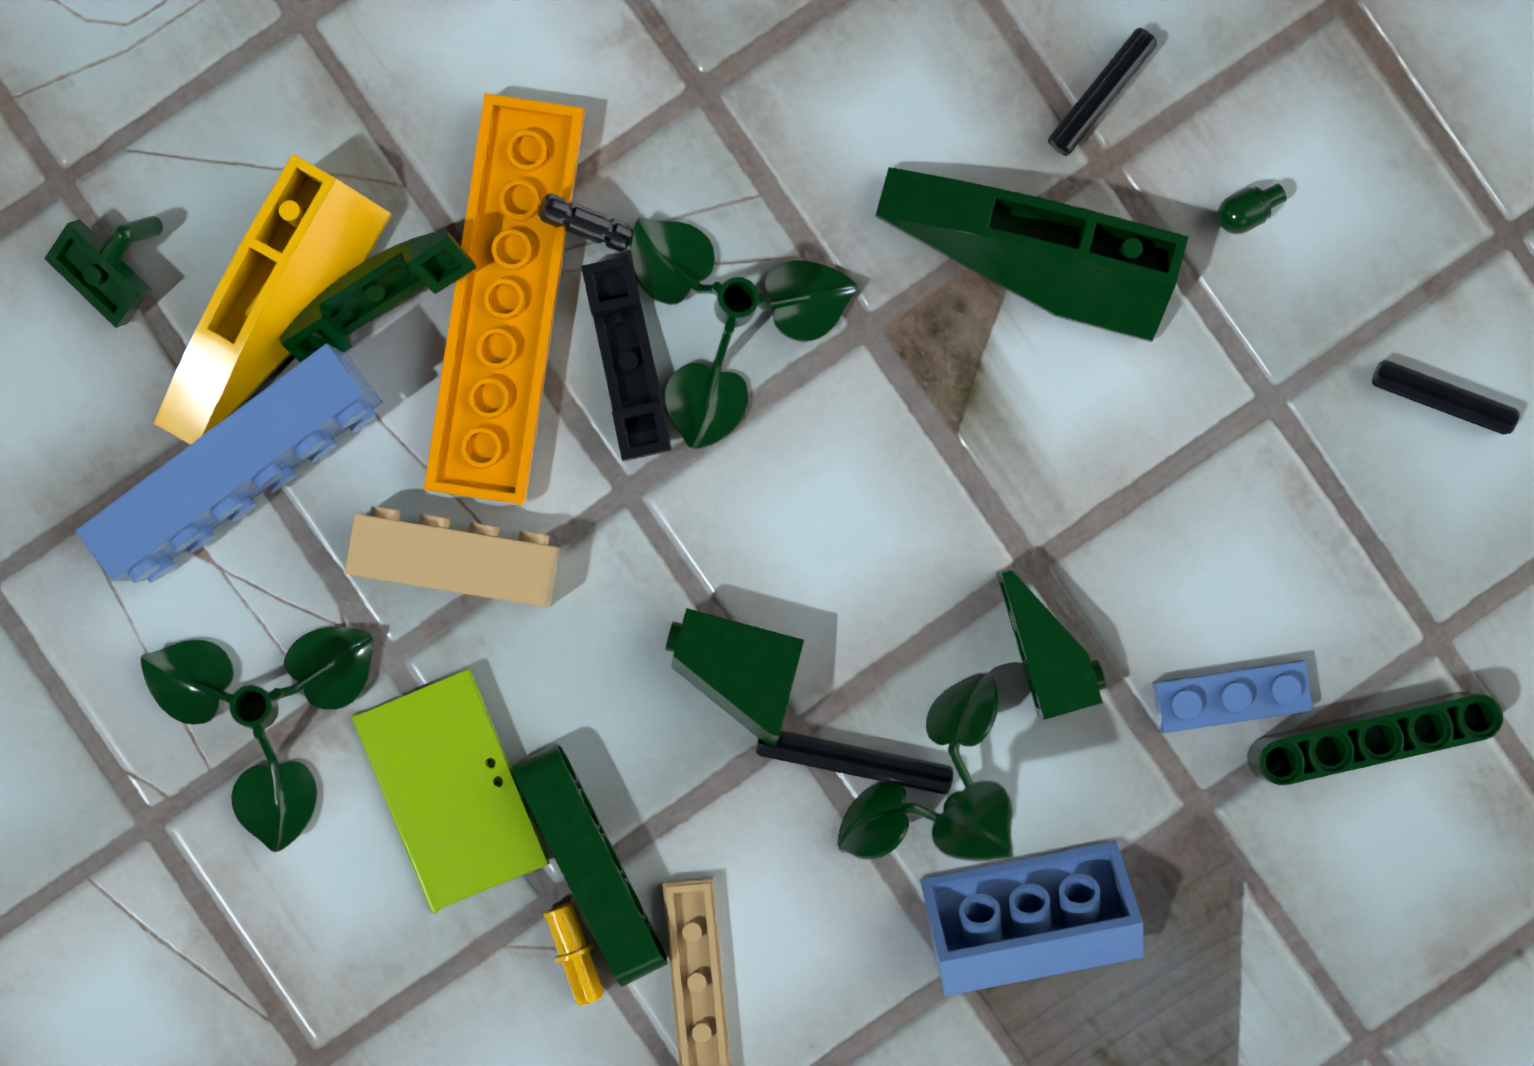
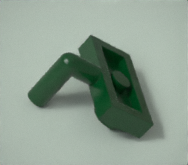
(97, 267)

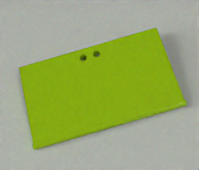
(443, 793)

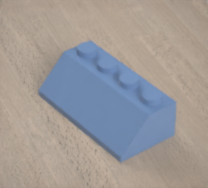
(1032, 918)

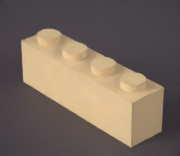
(453, 559)

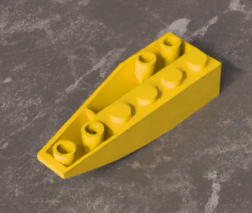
(293, 251)

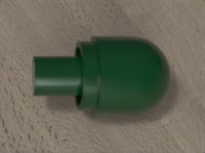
(1249, 208)

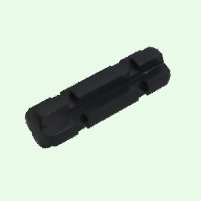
(585, 222)

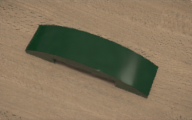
(374, 288)

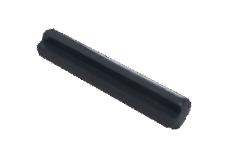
(1102, 91)
(1445, 397)

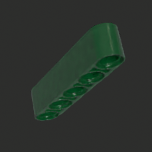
(1398, 736)
(589, 865)

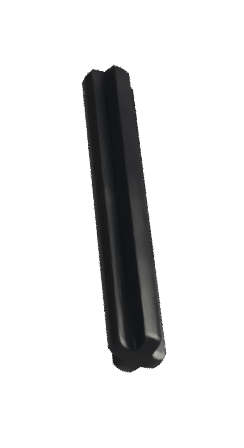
(859, 762)

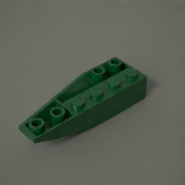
(1043, 250)

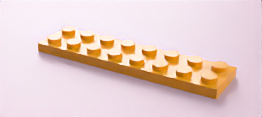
(506, 304)

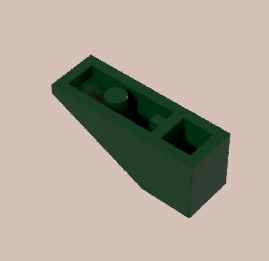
(1053, 660)

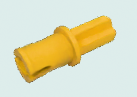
(574, 953)

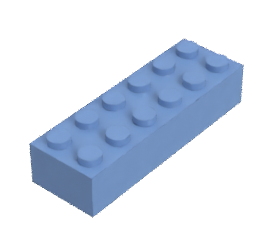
(231, 467)

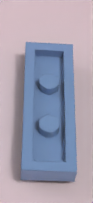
(1232, 696)

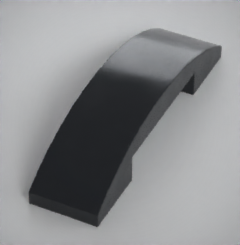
(627, 358)

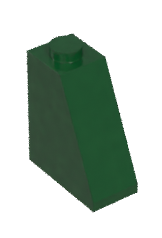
(737, 668)

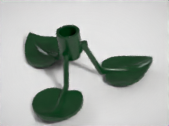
(805, 302)
(192, 680)
(973, 821)

